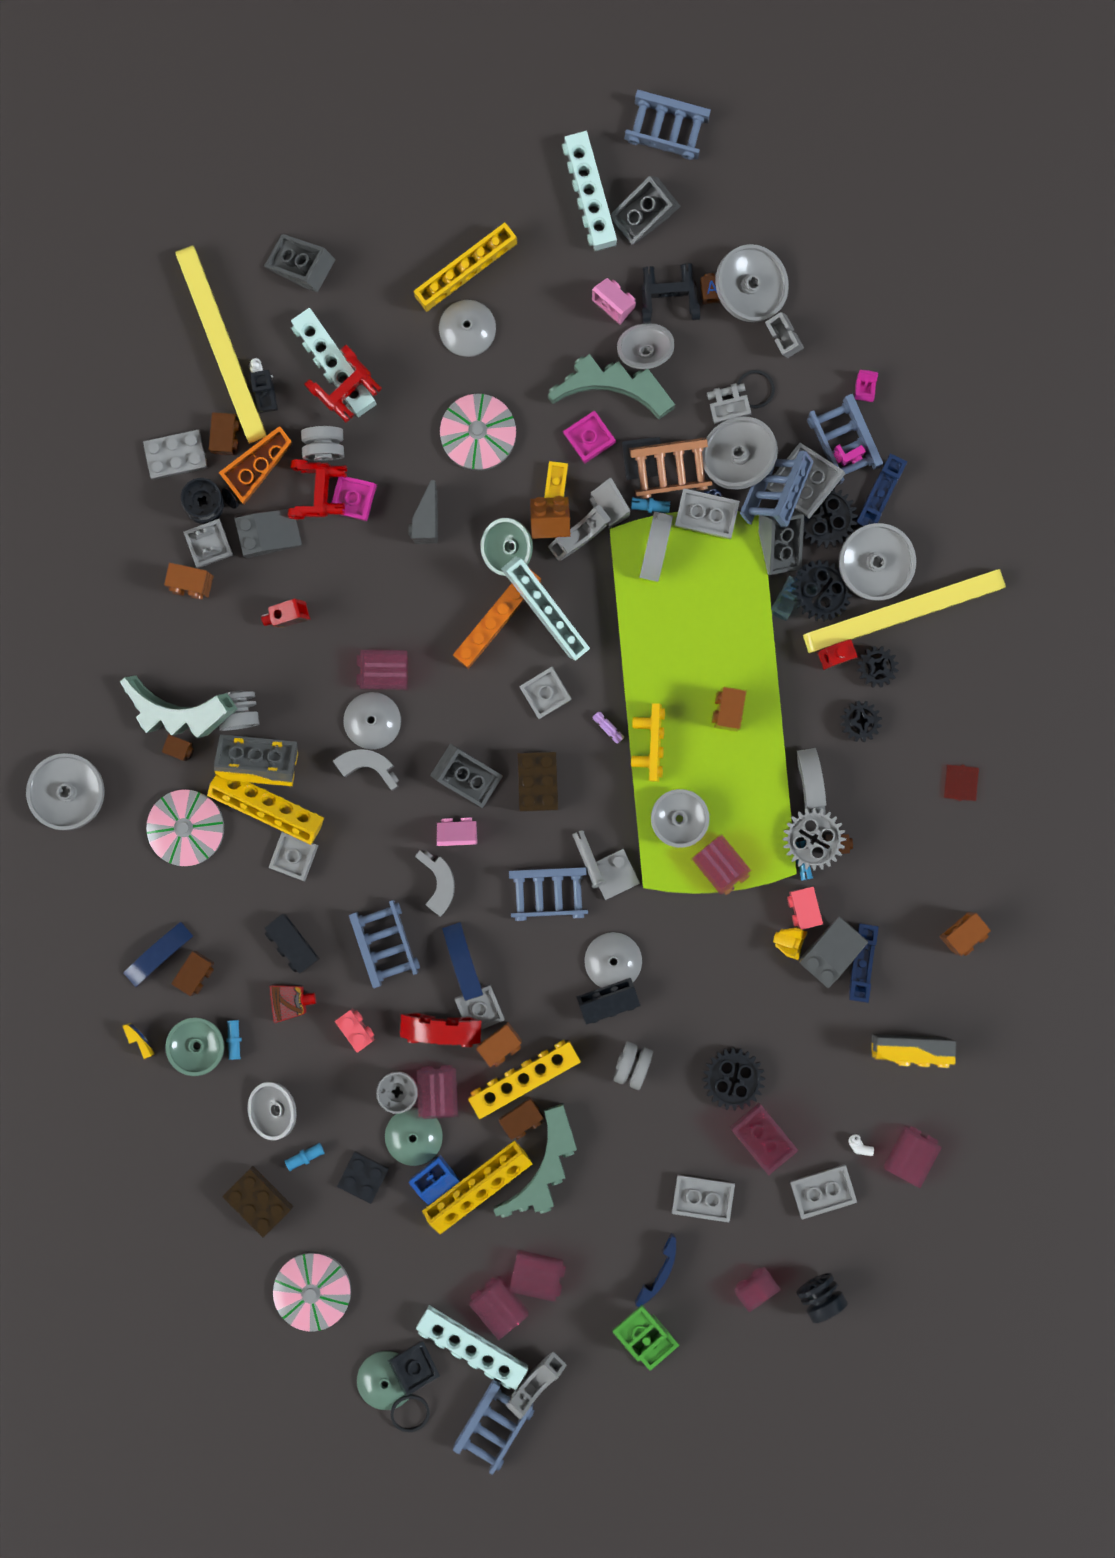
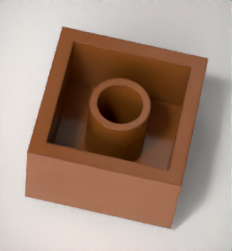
(550, 517)
(188, 580)
(729, 709)
(965, 934)
(499, 1044)

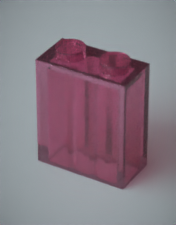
(383, 670)
(721, 865)
(437, 1092)
(912, 1156)
(537, 1275)
(498, 1307)

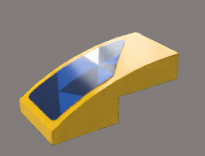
(134, 1035)

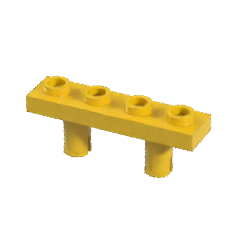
(652, 761)

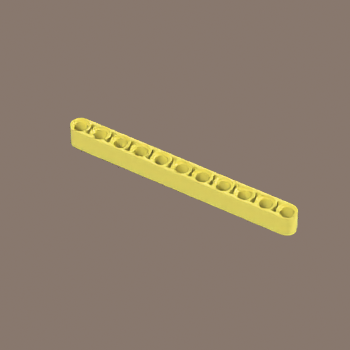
(221, 344)
(904, 611)

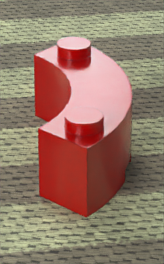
(427, 1029)

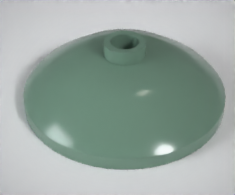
(498, 541)
(185, 1056)
(427, 1133)
(369, 1378)

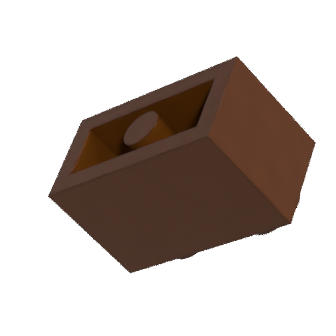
(223, 434)
(193, 973)
(521, 1119)

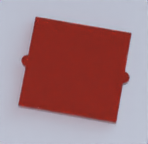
(961, 782)

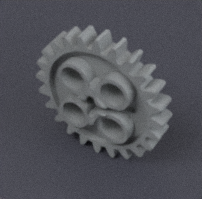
(805, 854)

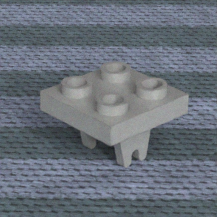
(208, 543)

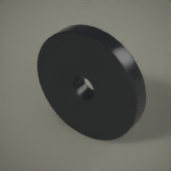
(230, 498)

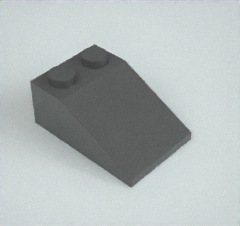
(644, 209)
(300, 262)
(425, 520)
(267, 533)
(780, 544)
(466, 775)
(833, 952)

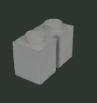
(781, 328)

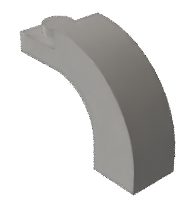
(580, 534)
(656, 546)
(357, 759)
(812, 779)
(445, 882)
(534, 1383)

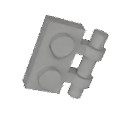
(729, 408)

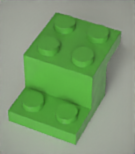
(645, 1337)

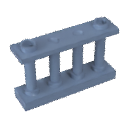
(666, 105)
(856, 424)
(787, 498)
(557, 876)
(365, 940)
(473, 1425)

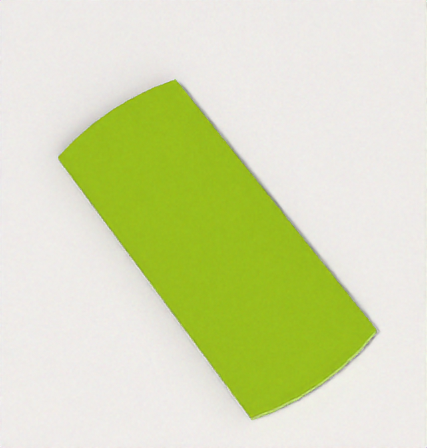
(679, 646)

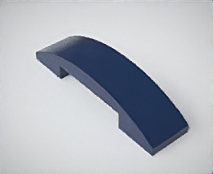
(882, 490)
(157, 954)
(462, 961)
(862, 965)
(647, 1293)

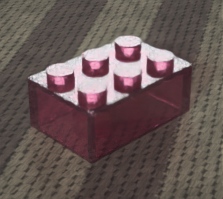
(763, 1138)

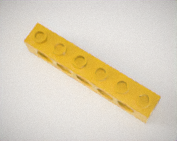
(465, 267)
(267, 808)
(483, 1107)
(477, 1187)

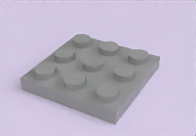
(818, 485)

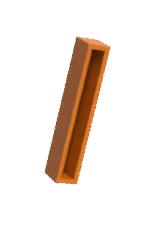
(490, 626)

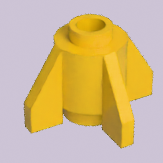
(790, 941)

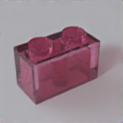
(756, 1289)

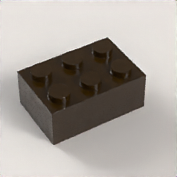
(537, 781)
(258, 1201)

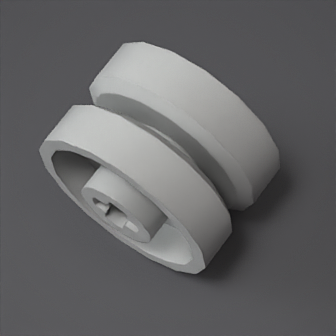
(322, 443)
(632, 1065)

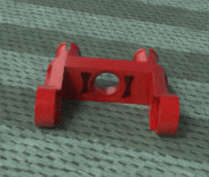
(335, 400)
(321, 506)

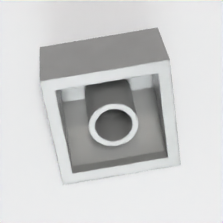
(611, 501)

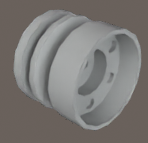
(242, 716)
(389, 1100)

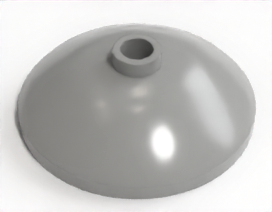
(470, 340)
(645, 346)
(382, 730)
(694, 815)
(612, 946)
(271, 1111)

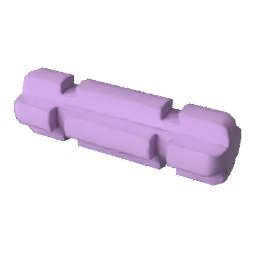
(608, 727)

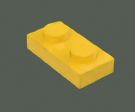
(556, 479)

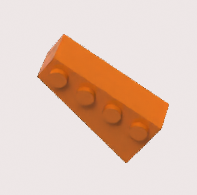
(254, 465)

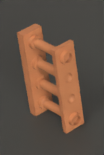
(659, 451)

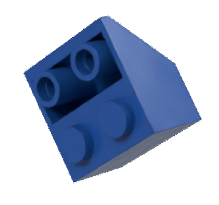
(434, 1180)

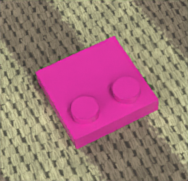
(589, 436)
(356, 496)

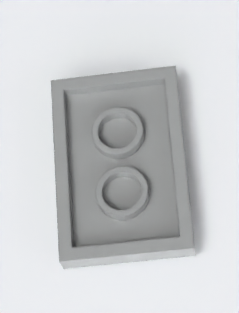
(175, 454)
(707, 513)
(823, 1191)
(703, 1198)

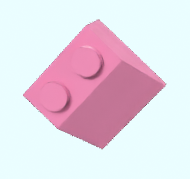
(613, 300)
(456, 833)

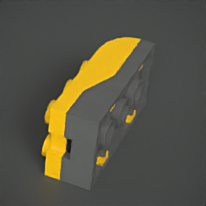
(256, 760)
(915, 1050)

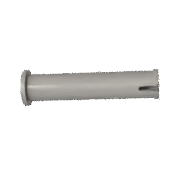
(589, 860)

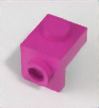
(866, 385)
(853, 456)

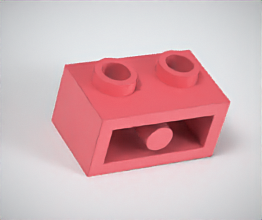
(805, 908)
(355, 1030)

